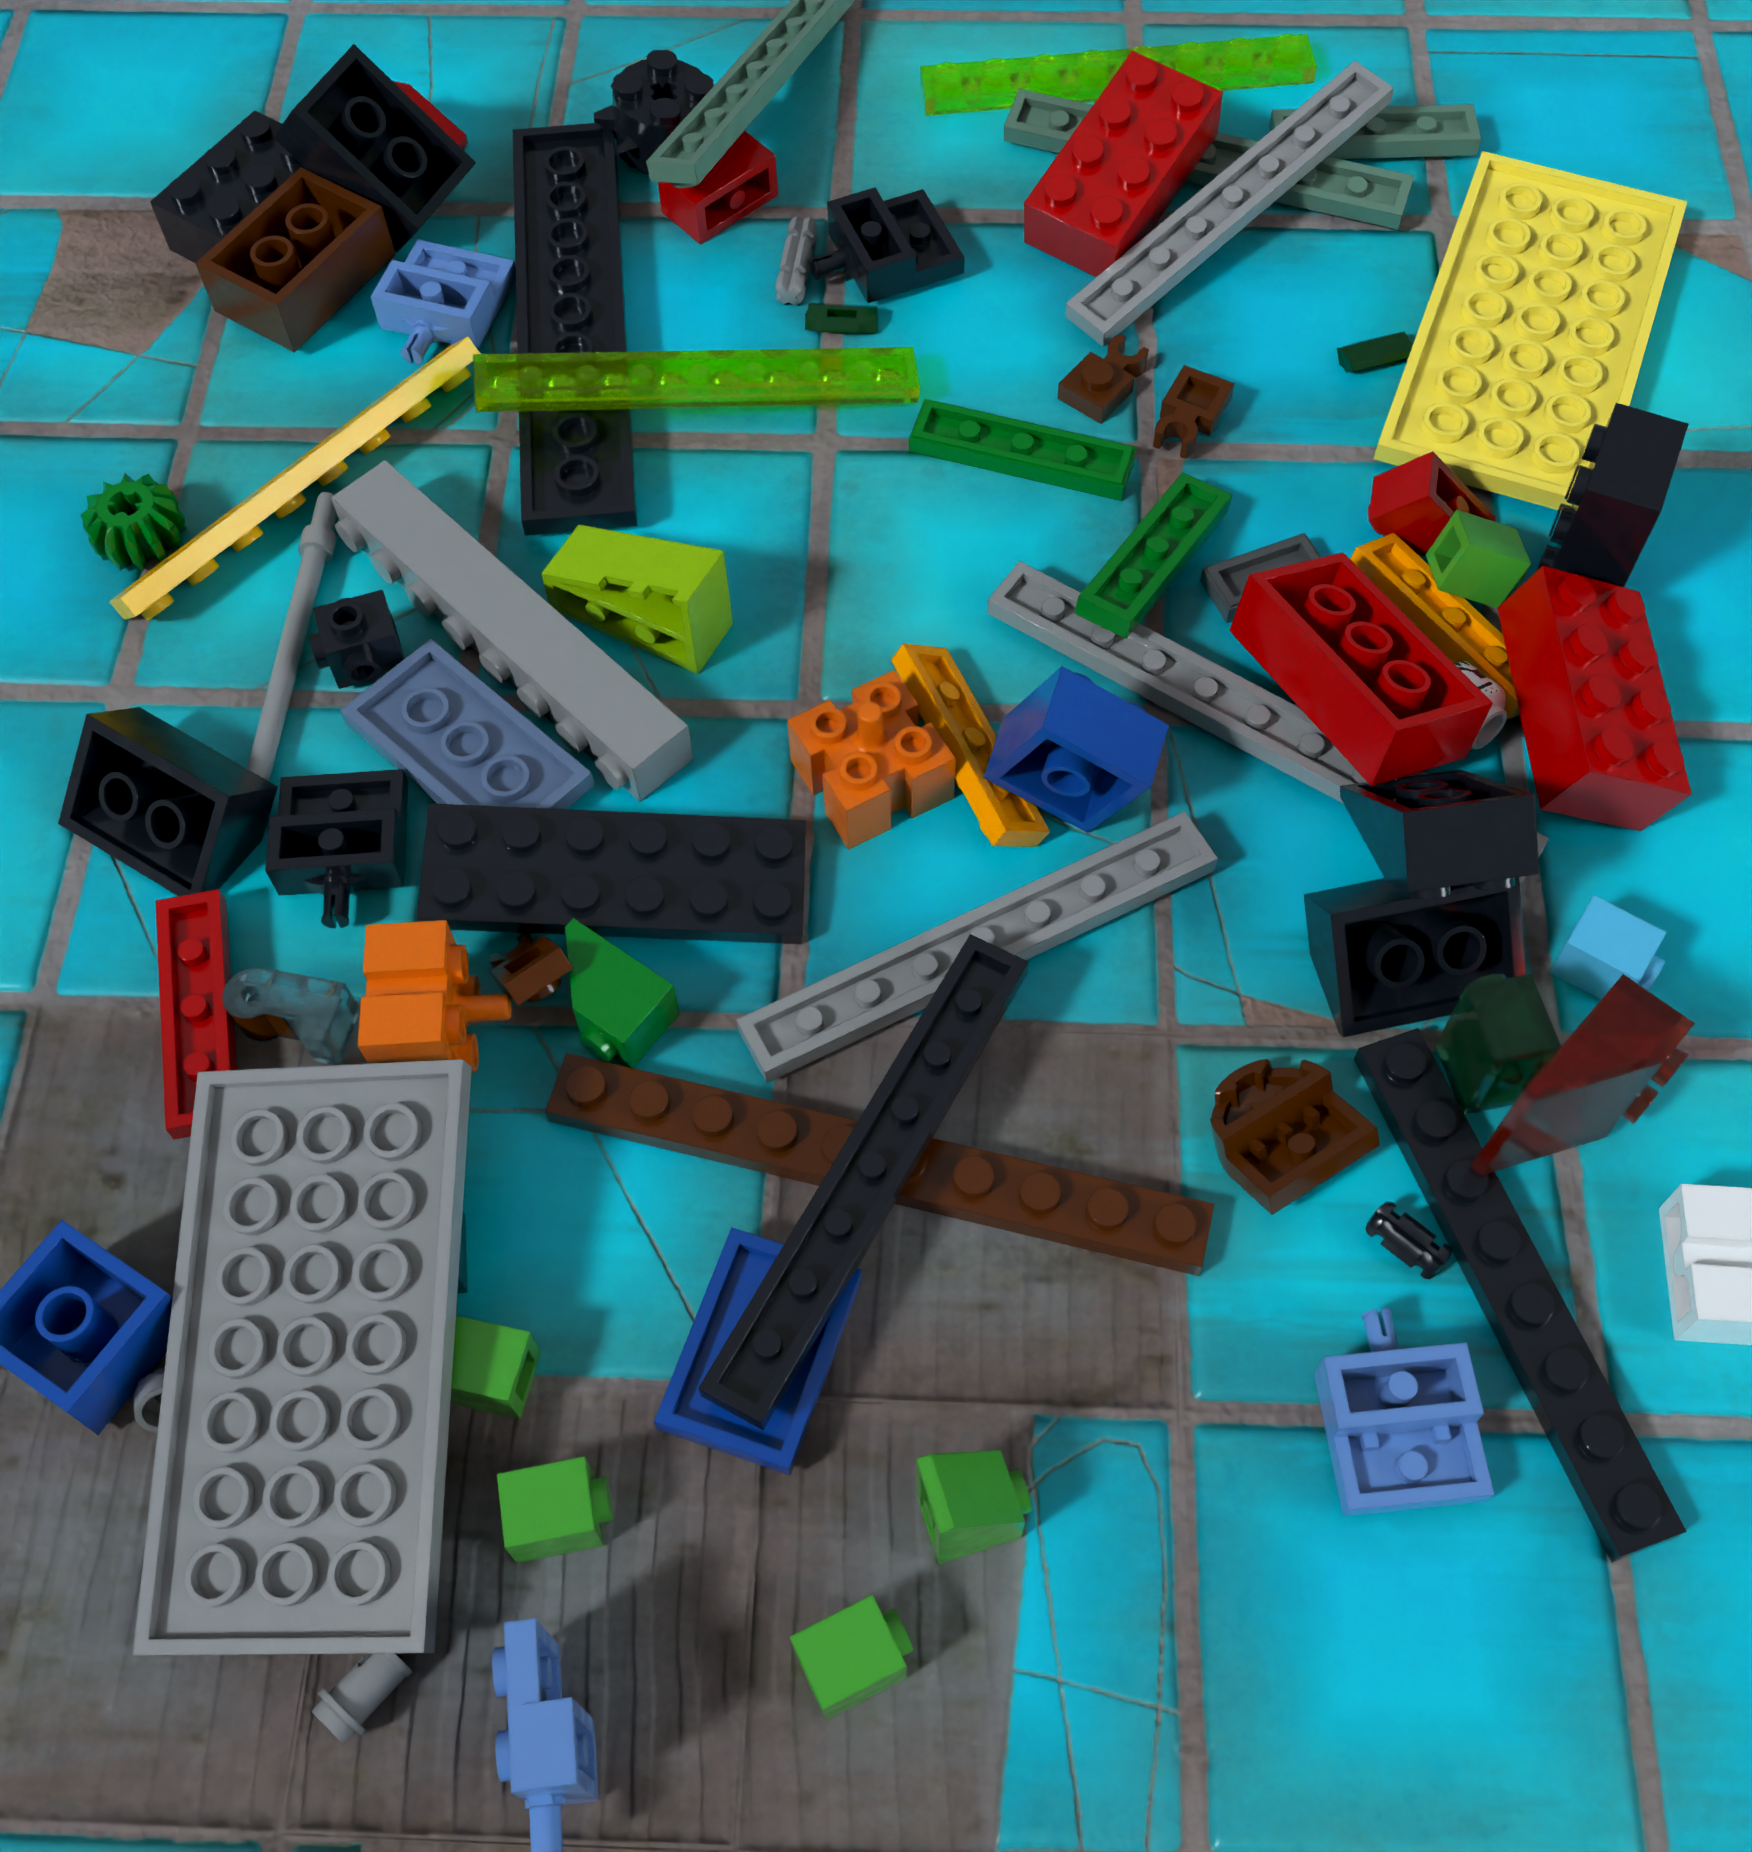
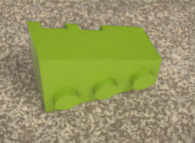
(643, 592)

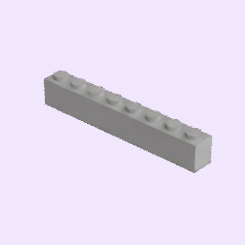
(513, 632)

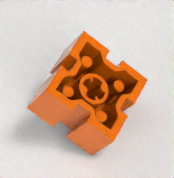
(871, 759)
(421, 996)

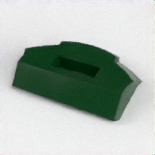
(841, 318)
(1374, 352)

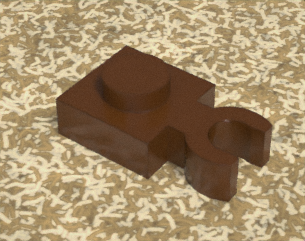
(1102, 384)
(1192, 407)
(529, 969)

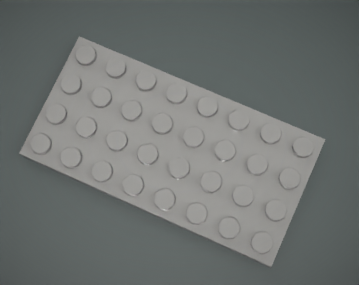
(309, 1364)

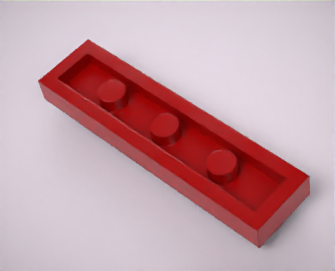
(192, 979)

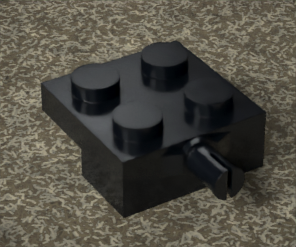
(888, 244)
(338, 837)

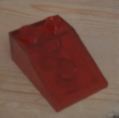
(1592, 1079)

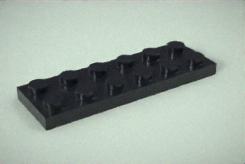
(614, 873)

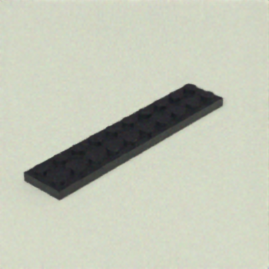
(571, 301)

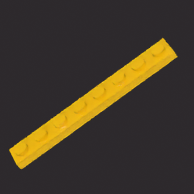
(283, 492)

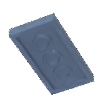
(462, 737)

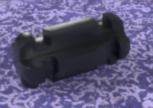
(1408, 1240)

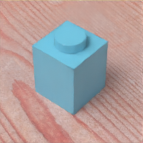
(1606, 947)

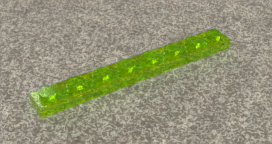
(1084, 76)
(694, 379)

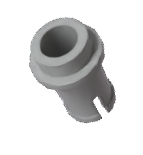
(360, 1693)

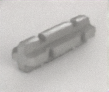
(795, 260)

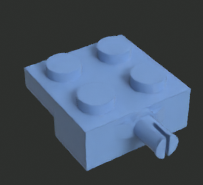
(441, 296)
(1403, 1424)
(548, 1739)

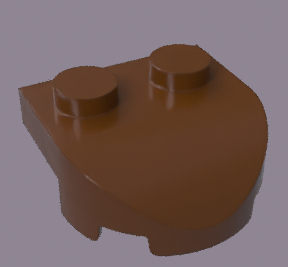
(1285, 1131)

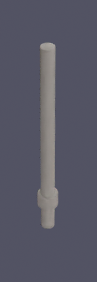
(316, 549)

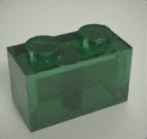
(1496, 1041)

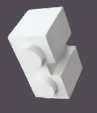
(1709, 1262)

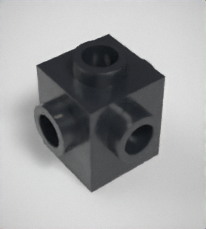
(356, 639)

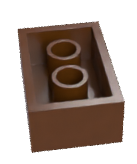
(296, 259)

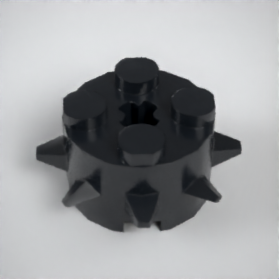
(650, 104)

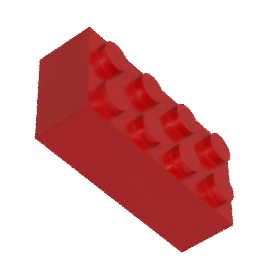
(1122, 165)
(1359, 668)
(1592, 700)

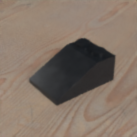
(1446, 831)

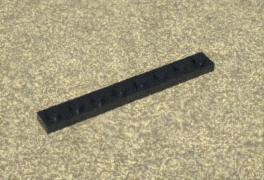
(862, 1184)
(1519, 1300)

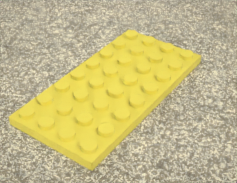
(1532, 327)

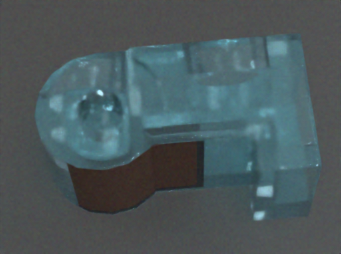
(293, 1007)

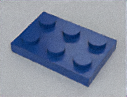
(691, 1417)

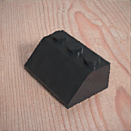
(164, 801)
(1408, 958)

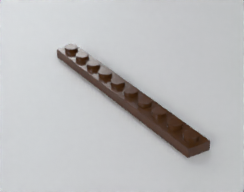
(947, 1180)

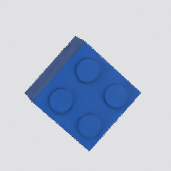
(1076, 750)
(82, 1326)

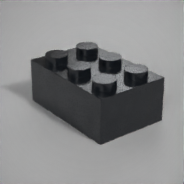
(375, 144)
(223, 187)
(1615, 496)

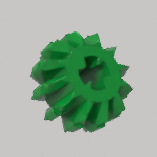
(133, 522)

